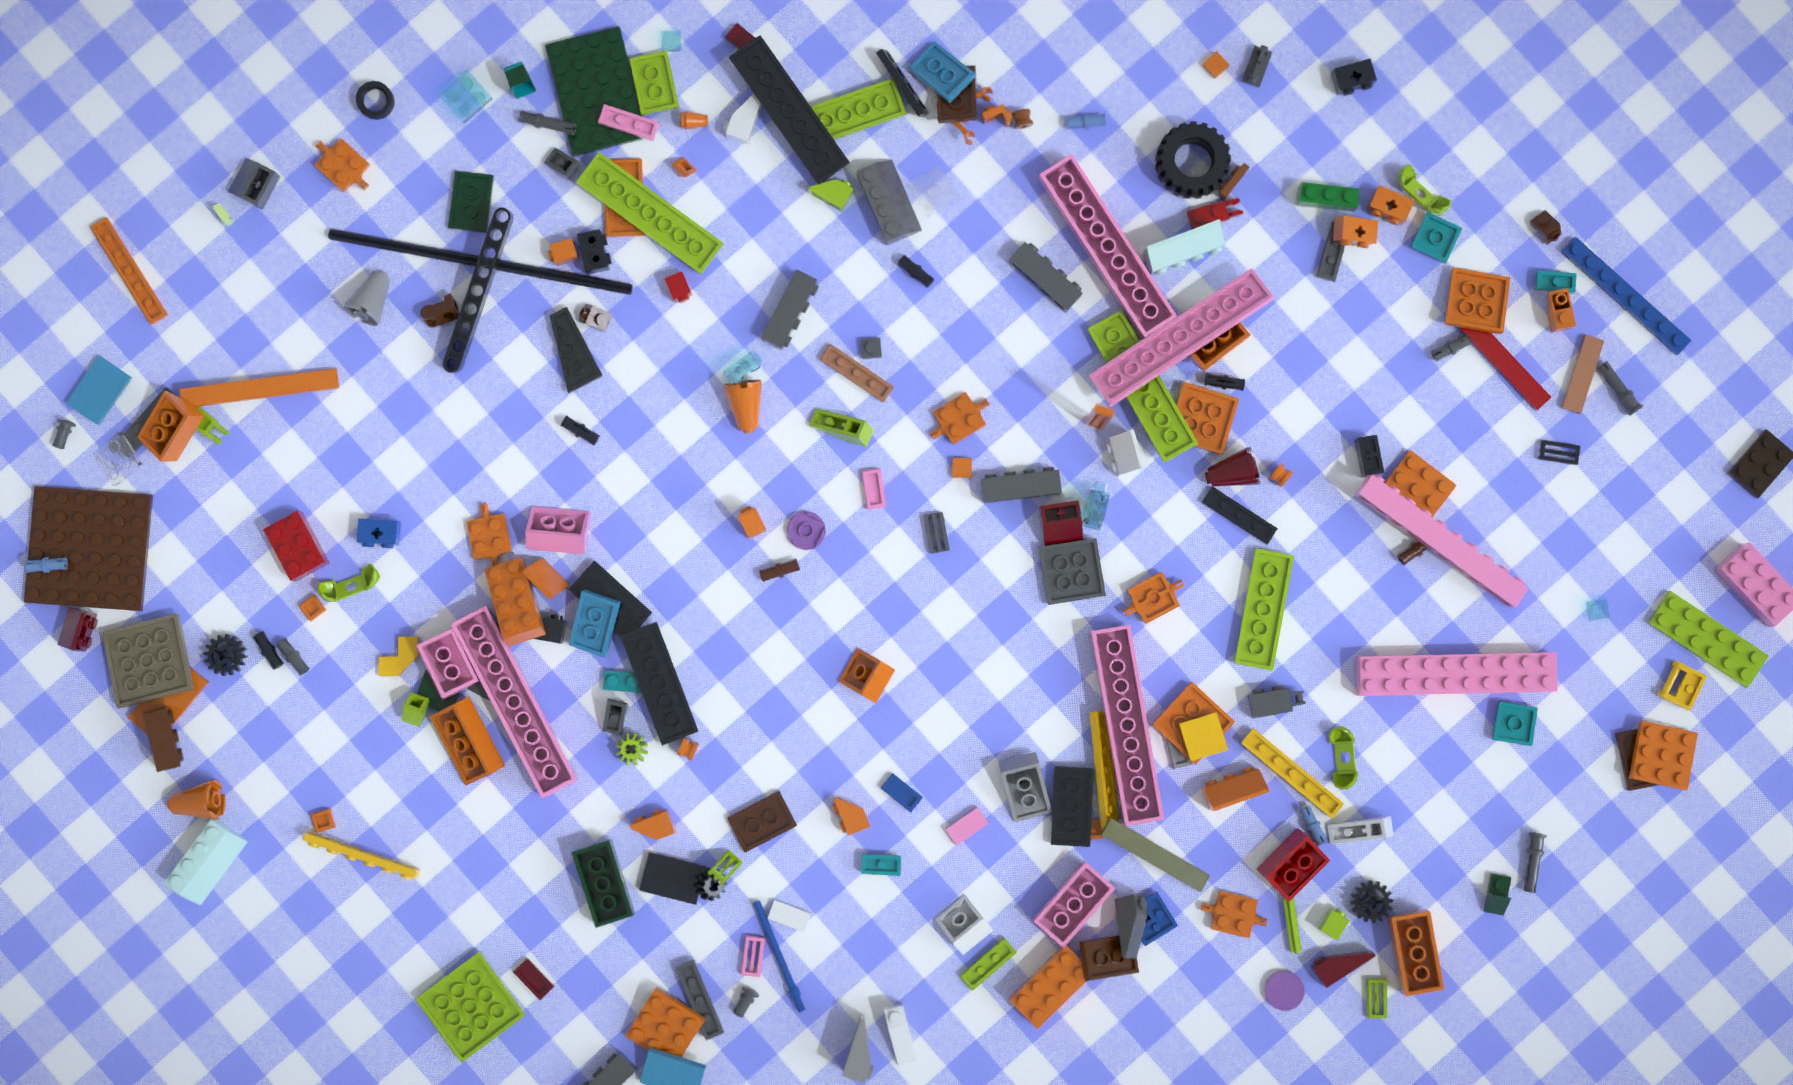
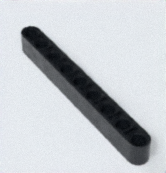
(485, 283)

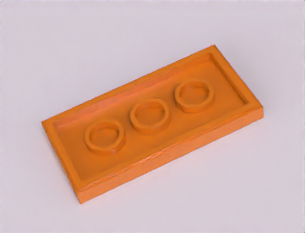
(615, 224)
(177, 703)

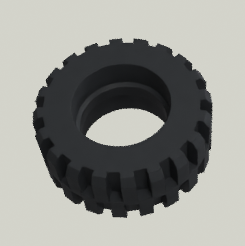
(1204, 137)

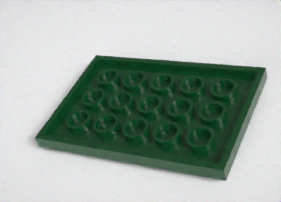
(586, 76)

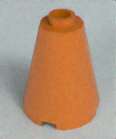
(745, 403)
(199, 801)

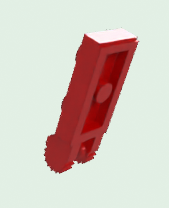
(1213, 212)

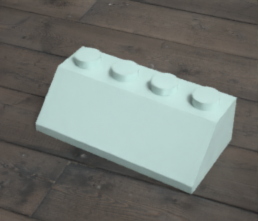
(1184, 247)
(206, 862)

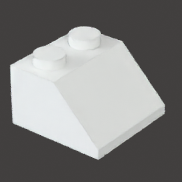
(1125, 453)
(964, 924)

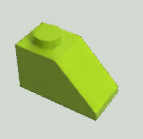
(833, 192)

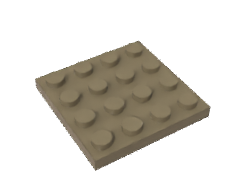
(148, 660)

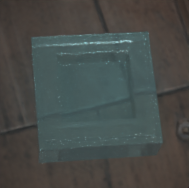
(671, 40)
(1597, 609)

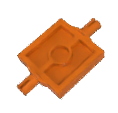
(342, 165)
(959, 418)
(489, 536)
(1153, 597)
(1234, 914)

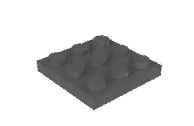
(1072, 571)

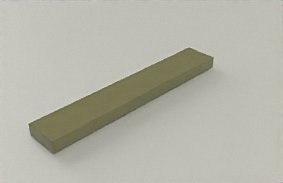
(1155, 854)

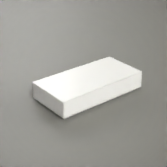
(789, 915)

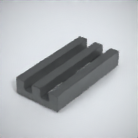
(933, 516)

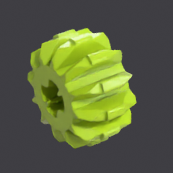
(633, 756)

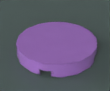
(806, 530)
(1284, 990)

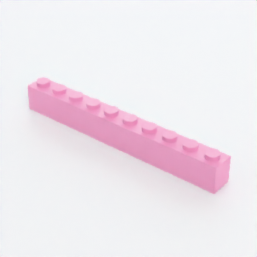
(1441, 541)

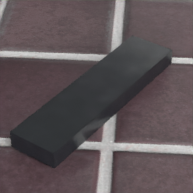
(902, 82)
(1239, 515)

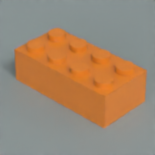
(514, 602)
(1415, 952)
(1049, 986)

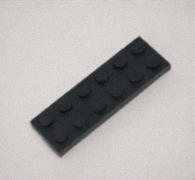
(659, 683)

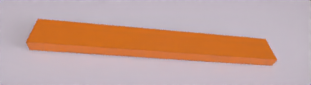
(261, 388)

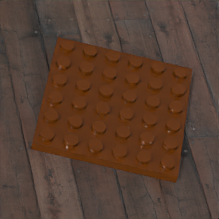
(104, 544)

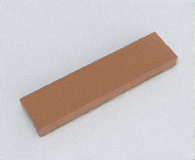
(856, 373)
(1582, 374)

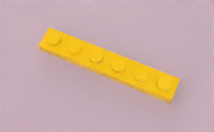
(1104, 769)
(1292, 773)
(353, 853)

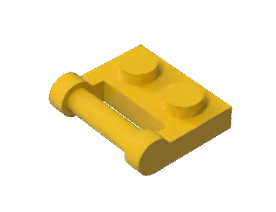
(1688, 688)

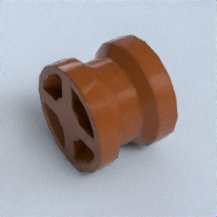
(1022, 119)

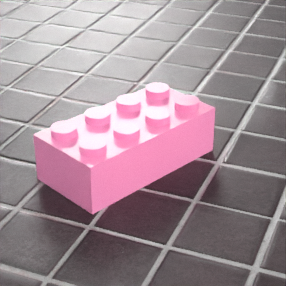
(1757, 584)
(1073, 904)

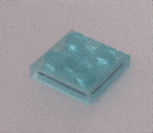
(465, 96)
(748, 363)

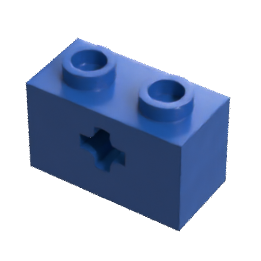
(368, 527)

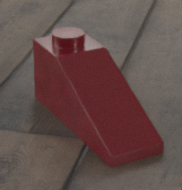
(1335, 967)

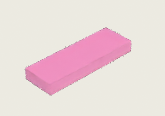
(628, 122)

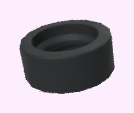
(364, 89)

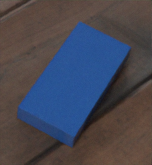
(901, 792)

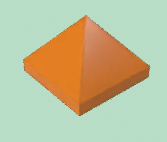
(683, 168)

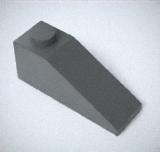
(1131, 920)

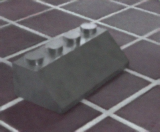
(888, 201)

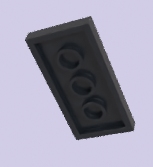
(631, 612)
(1072, 806)

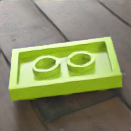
(654, 83)

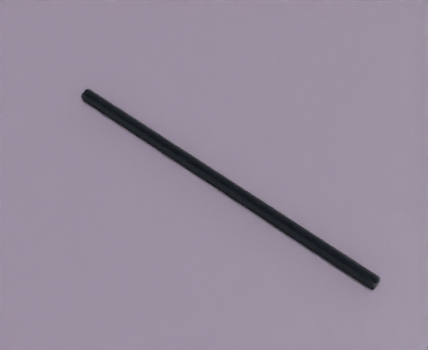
(469, 259)

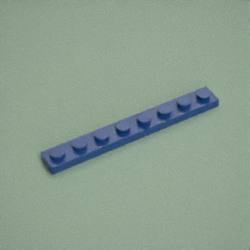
(1626, 296)

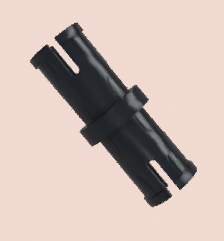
(916, 271)
(1234, 383)
(580, 430)
(268, 650)

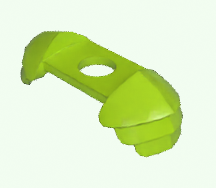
(1432, 204)
(334, 592)
(1346, 772)

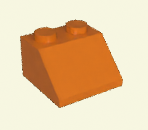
(866, 675)

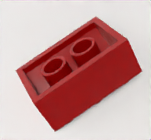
(1293, 864)

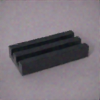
(1542, 450)

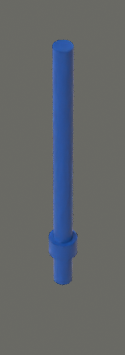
(794, 992)

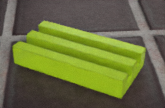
(718, 874)
(1376, 981)

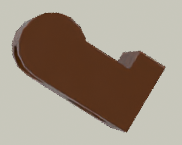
(441, 312)

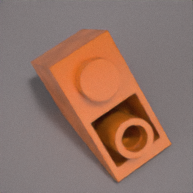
(1560, 311)
(751, 522)
(852, 816)
(655, 827)

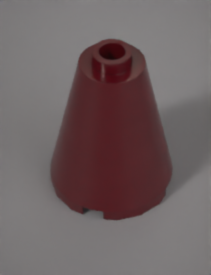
(1234, 470)

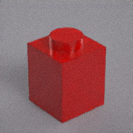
(678, 287)

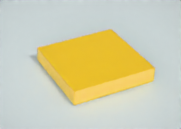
(1203, 736)

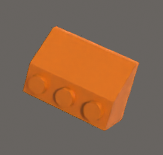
(1219, 347)
(170, 427)
(1234, 788)

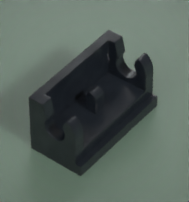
(1369, 455)

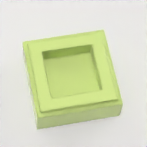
(223, 214)

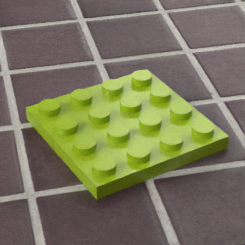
(470, 1006)

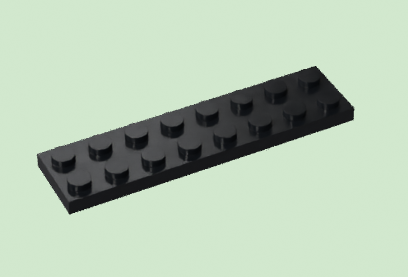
(789, 110)

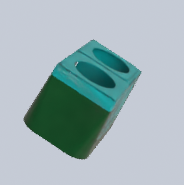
(519, 79)

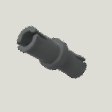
(1451, 347)
(292, 656)

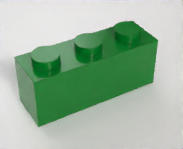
(1327, 197)

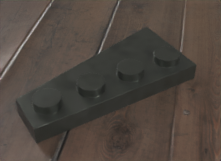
(576, 358)

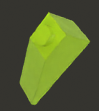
(842, 427)

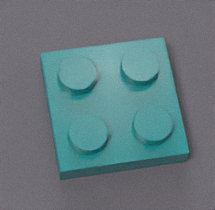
(1436, 237)
(1514, 723)

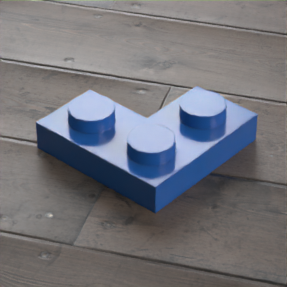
(1160, 919)

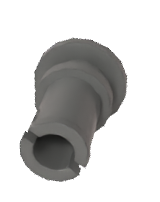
(63, 432)
(746, 999)

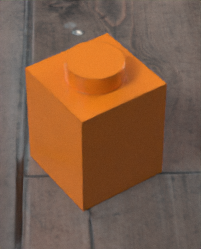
(563, 252)

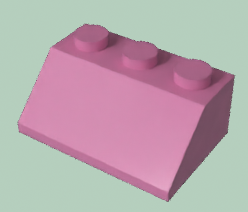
(557, 530)
(447, 664)

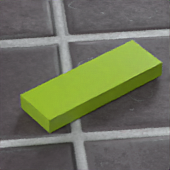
(988, 964)

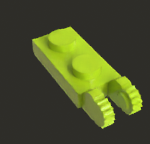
(208, 424)

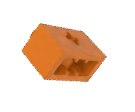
(1400, 205)
(1365, 230)

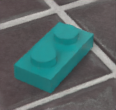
(1554, 281)
(620, 681)
(881, 864)

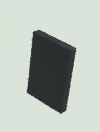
(671, 878)

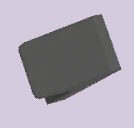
(562, 163)
(615, 716)

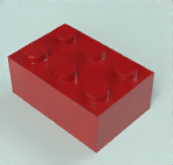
(296, 546)

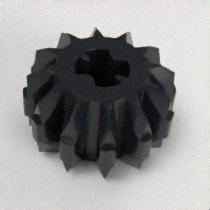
(707, 886)

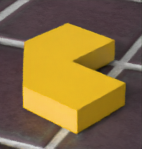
(406, 655)

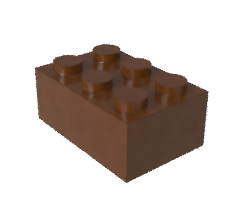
(163, 738)

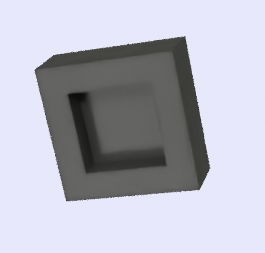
(871, 348)

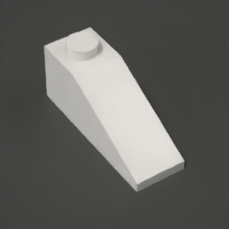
(743, 121)
(1360, 830)
(900, 1034)

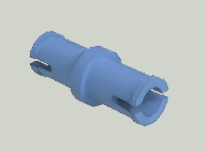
(1086, 121)
(46, 564)
(1313, 825)

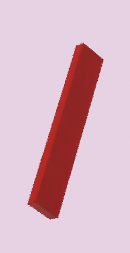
(1508, 367)

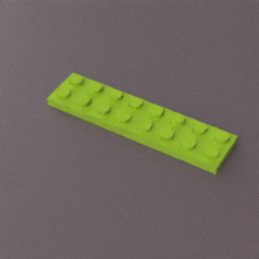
(649, 213)
(1150, 402)

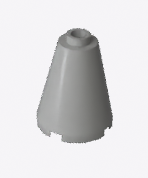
(369, 298)

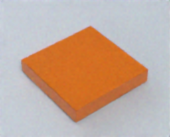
(546, 578)

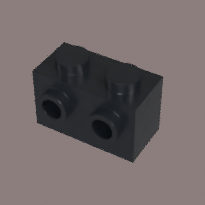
(593, 251)

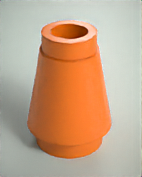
(693, 120)

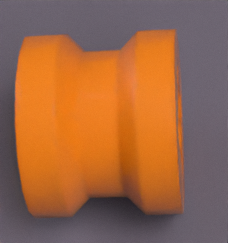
(1280, 475)
(687, 749)

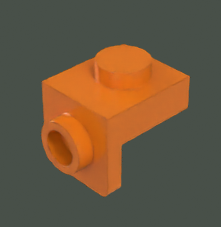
(992, 113)

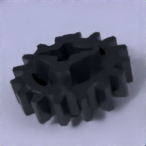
(221, 661)
(1372, 910)

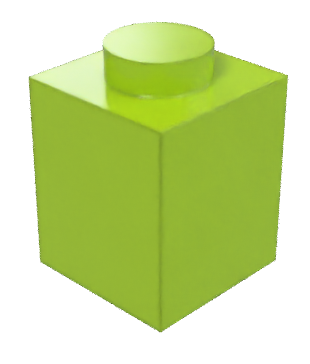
(415, 709)
(1334, 923)

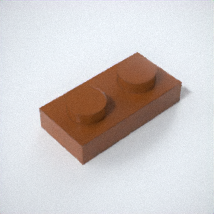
(1237, 173)

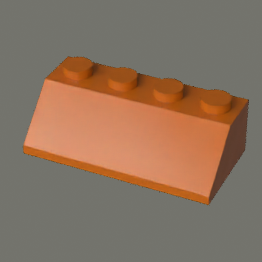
(467, 741)

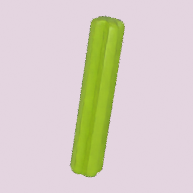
(1292, 926)

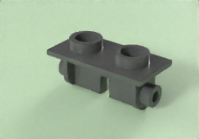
(1257, 66)

